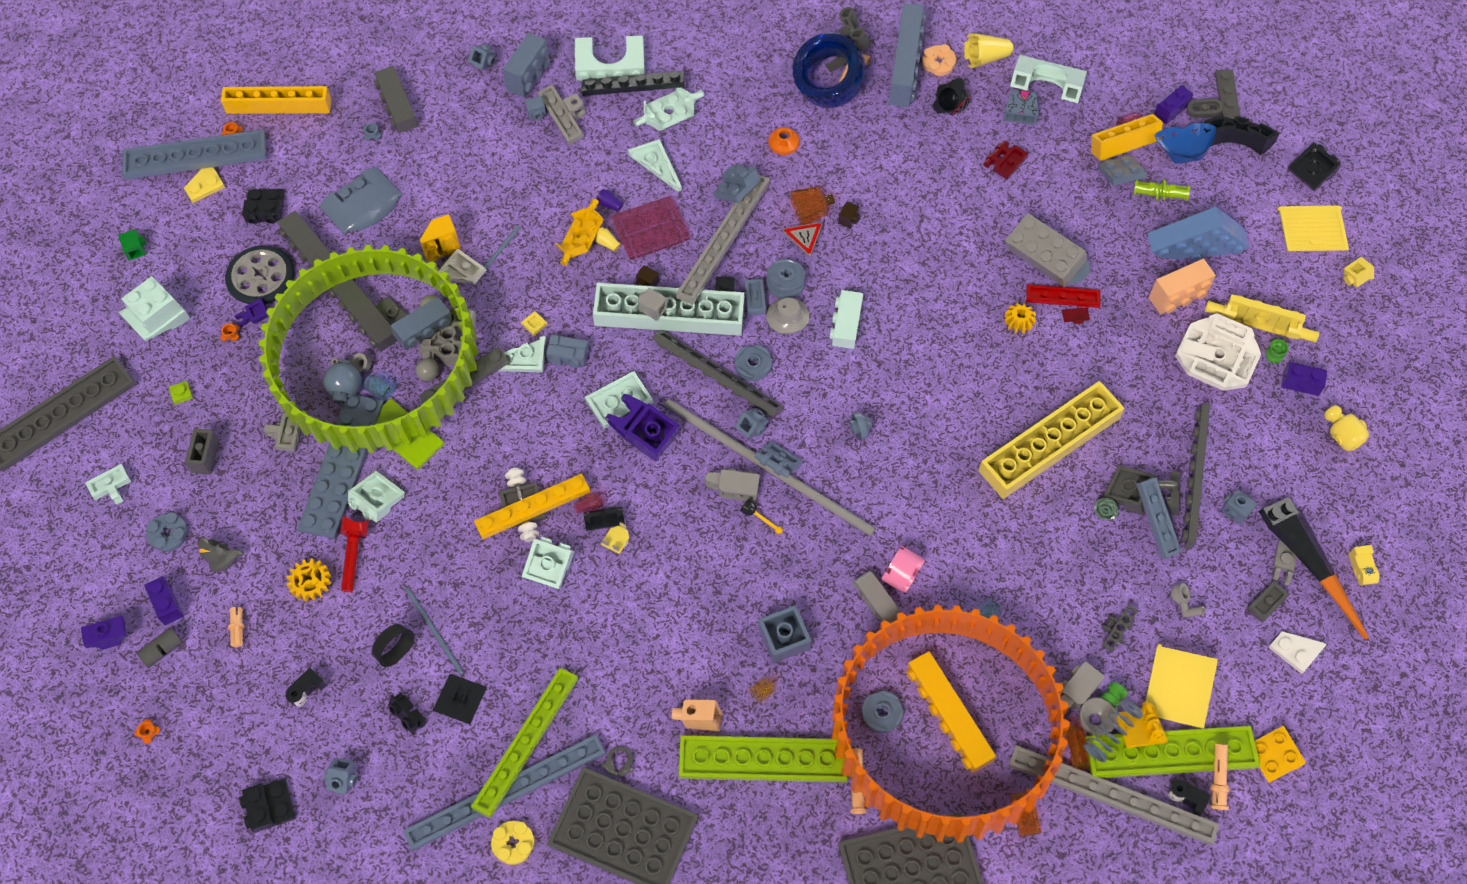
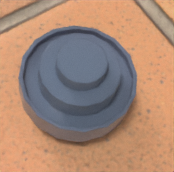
(860, 425)

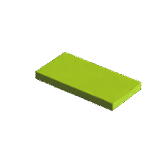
(420, 448)

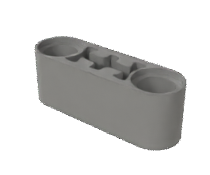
(876, 597)

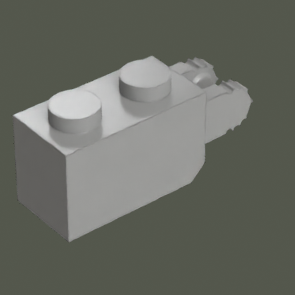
(734, 484)
(1081, 685)

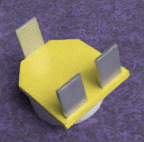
(616, 538)

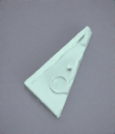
(655, 159)
(527, 357)

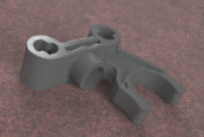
(849, 29)

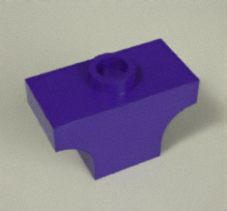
(104, 633)

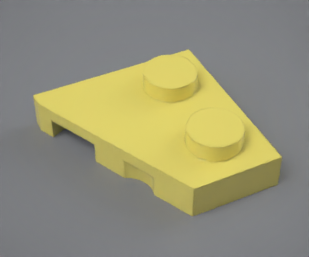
(203, 184)

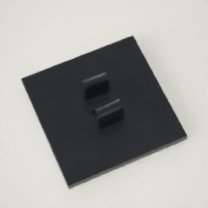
(459, 699)

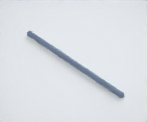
(434, 631)

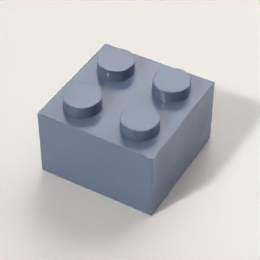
(784, 634)

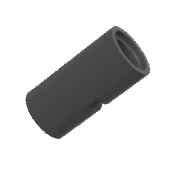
(159, 647)

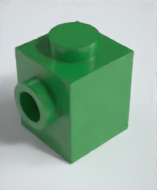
(132, 244)

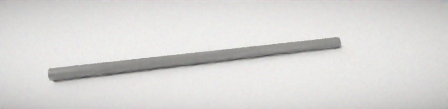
(790, 480)

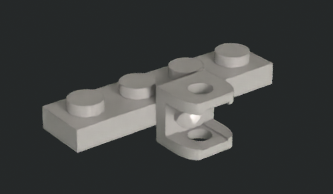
(564, 112)

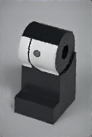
(303, 687)
(1189, 795)

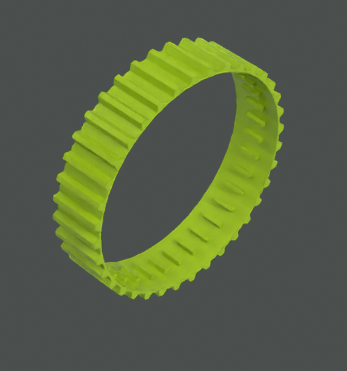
(336, 271)

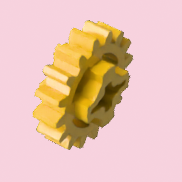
(313, 585)

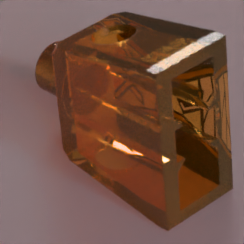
(810, 204)

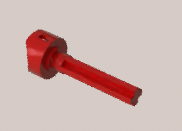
(353, 531)

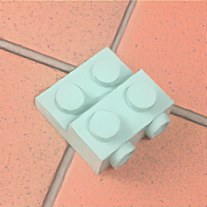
(374, 496)
(548, 562)

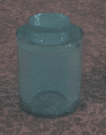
(379, 387)

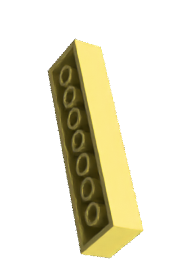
(1051, 439)

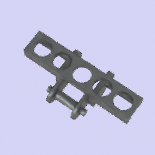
(1114, 637)

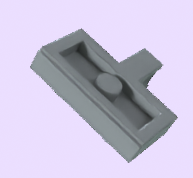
(284, 433)

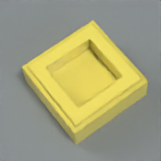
(534, 323)

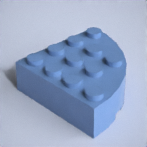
(1199, 236)

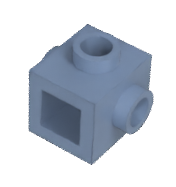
(482, 56)
(752, 423)
(1238, 506)
(340, 776)

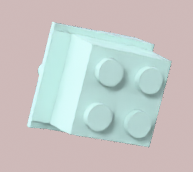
(152, 310)

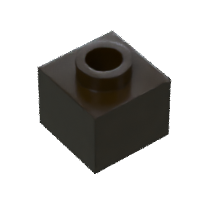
(849, 215)
(647, 277)

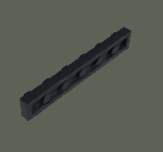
(633, 83)

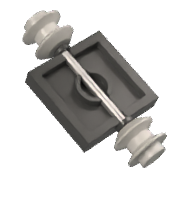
(516, 494)

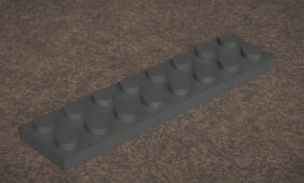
(62, 411)

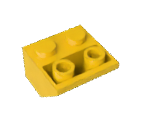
(439, 239)

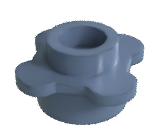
(369, 128)

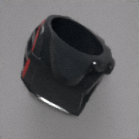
(951, 97)

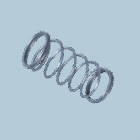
(1094, 748)

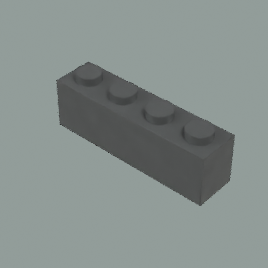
(396, 99)

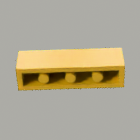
(1125, 137)

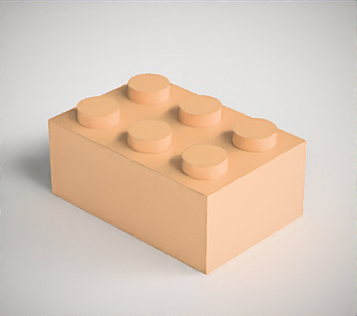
(1182, 287)

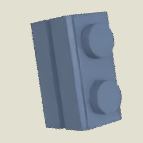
(567, 351)

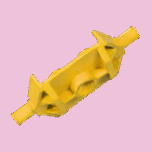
(585, 222)

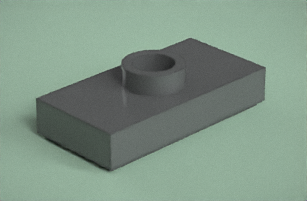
(390, 311)

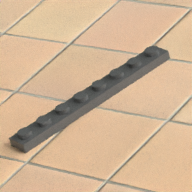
(717, 372)
(1195, 481)

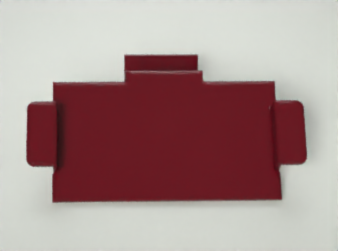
(1076, 315)

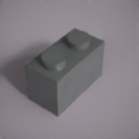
(202, 451)

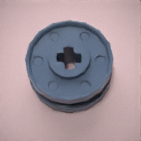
(785, 279)

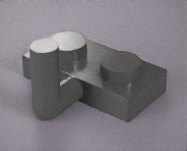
(1174, 486)

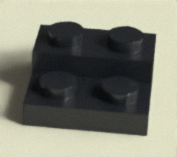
(1315, 166)
(263, 205)
(267, 805)

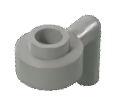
(357, 362)
(1181, 594)

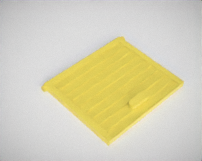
(1313, 228)
(1181, 686)

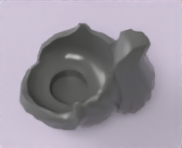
(217, 554)

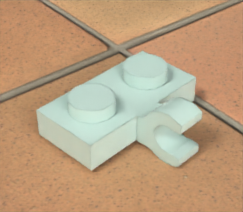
(109, 483)

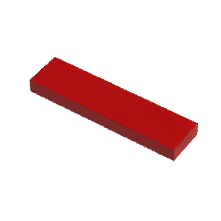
(1063, 296)

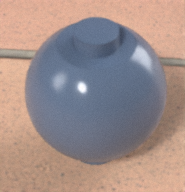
(342, 381)

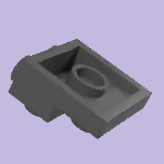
(1124, 488)

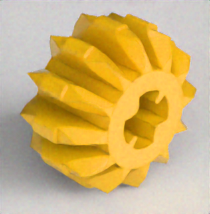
(1020, 318)

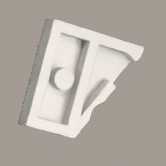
(1296, 650)

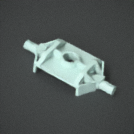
(679, 101)

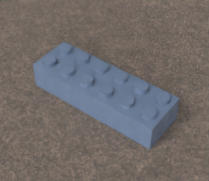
(907, 55)

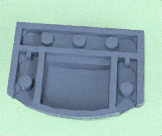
(361, 201)

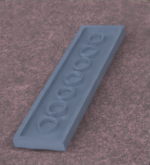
(194, 154)
(338, 473)

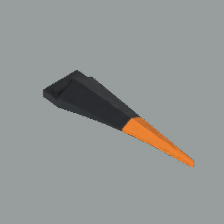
(1296, 534)

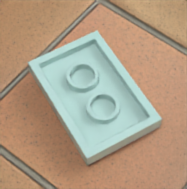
(608, 399)

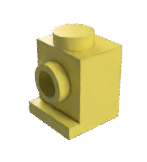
(1358, 272)

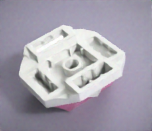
(1235, 348)

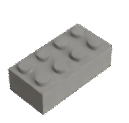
(1046, 250)

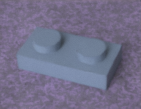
(755, 297)

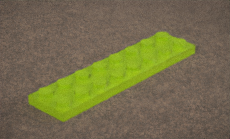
(1184, 753)
(759, 759)

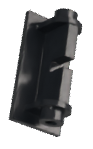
(603, 518)
(400, 707)

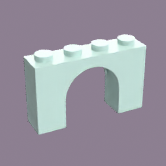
(588, 67)
(1032, 69)

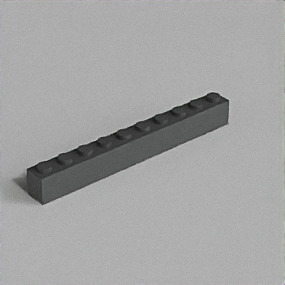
(348, 293)

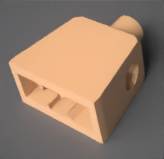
(699, 714)

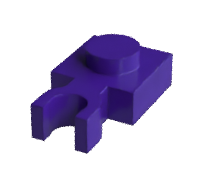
(254, 312)

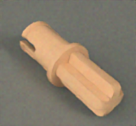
(236, 627)

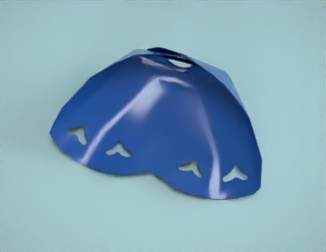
(1186, 145)

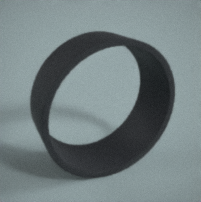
(398, 651)

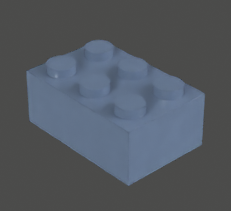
(526, 65)

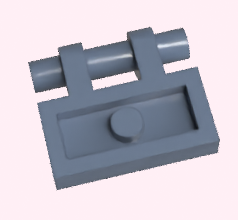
(778, 459)

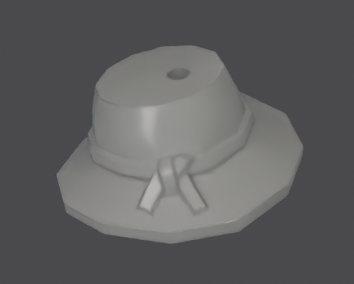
(788, 319)

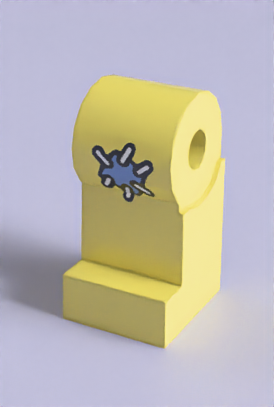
(1364, 565)

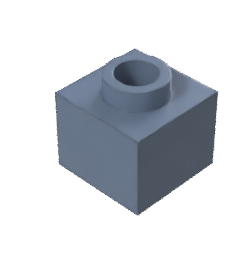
(535, 108)

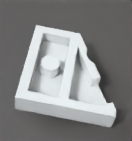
(463, 268)

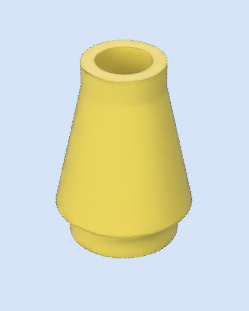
(606, 239)

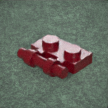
(1009, 163)

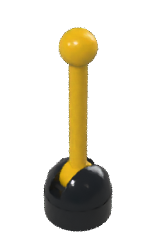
(750, 508)

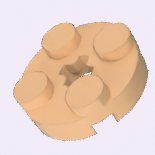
(939, 51)

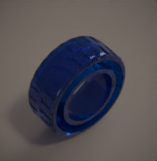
(813, 53)

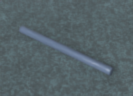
(503, 245)

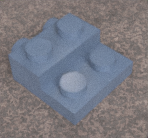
(737, 183)

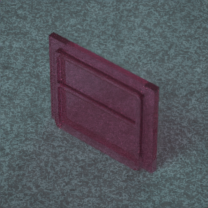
(650, 228)

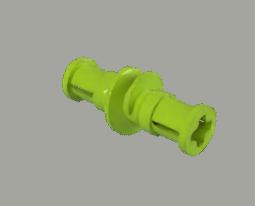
(1162, 190)

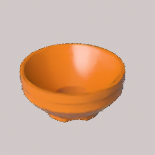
(784, 146)

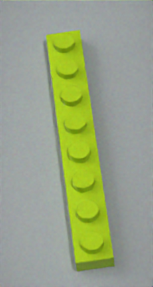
(524, 743)

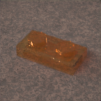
(1076, 740)
(1029, 822)

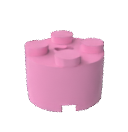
(903, 569)

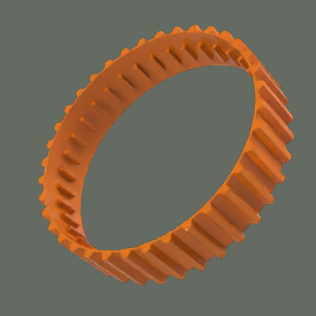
(986, 631)

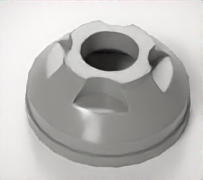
(1098, 707)

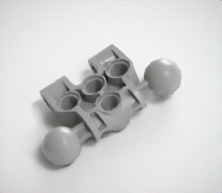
(438, 345)

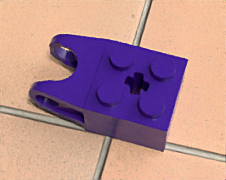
(640, 421)

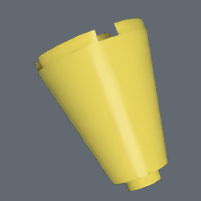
(986, 49)

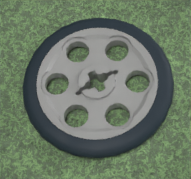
(244, 260)

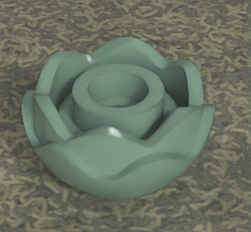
(1103, 513)

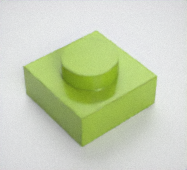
(180, 392)

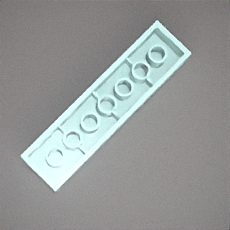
(711, 313)

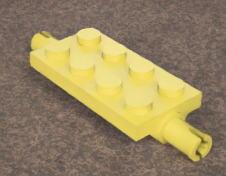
(1264, 317)

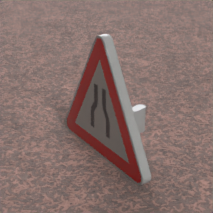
(804, 236)

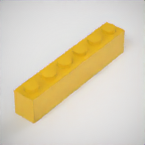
(276, 100)
(951, 712)

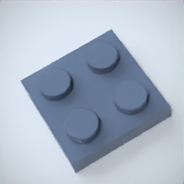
(1122, 170)

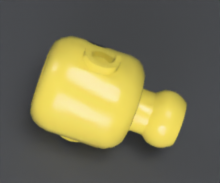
(1347, 429)

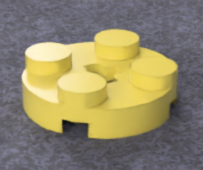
(506, 853)

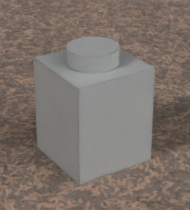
(652, 304)

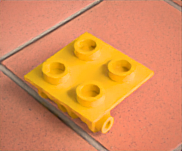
(1145, 730)
(1278, 754)

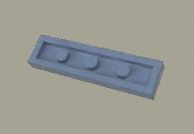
(1158, 518)

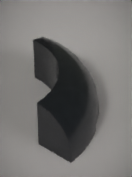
(1241, 131)

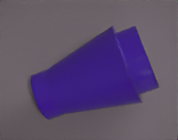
(609, 200)

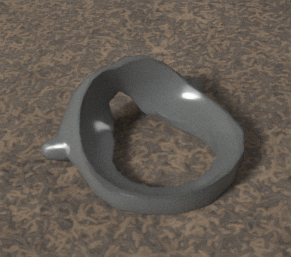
(609, 765)

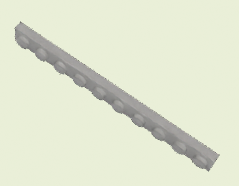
(720, 243)
(1118, 797)

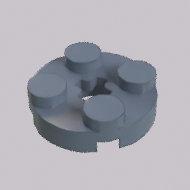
(756, 372)
(156, 529)
(871, 716)

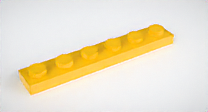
(532, 506)

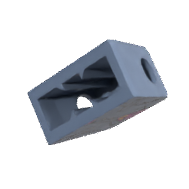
(1022, 107)

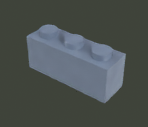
(421, 323)

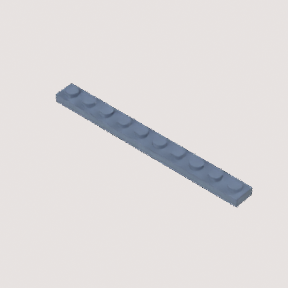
(525, 782)

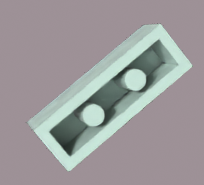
(846, 319)

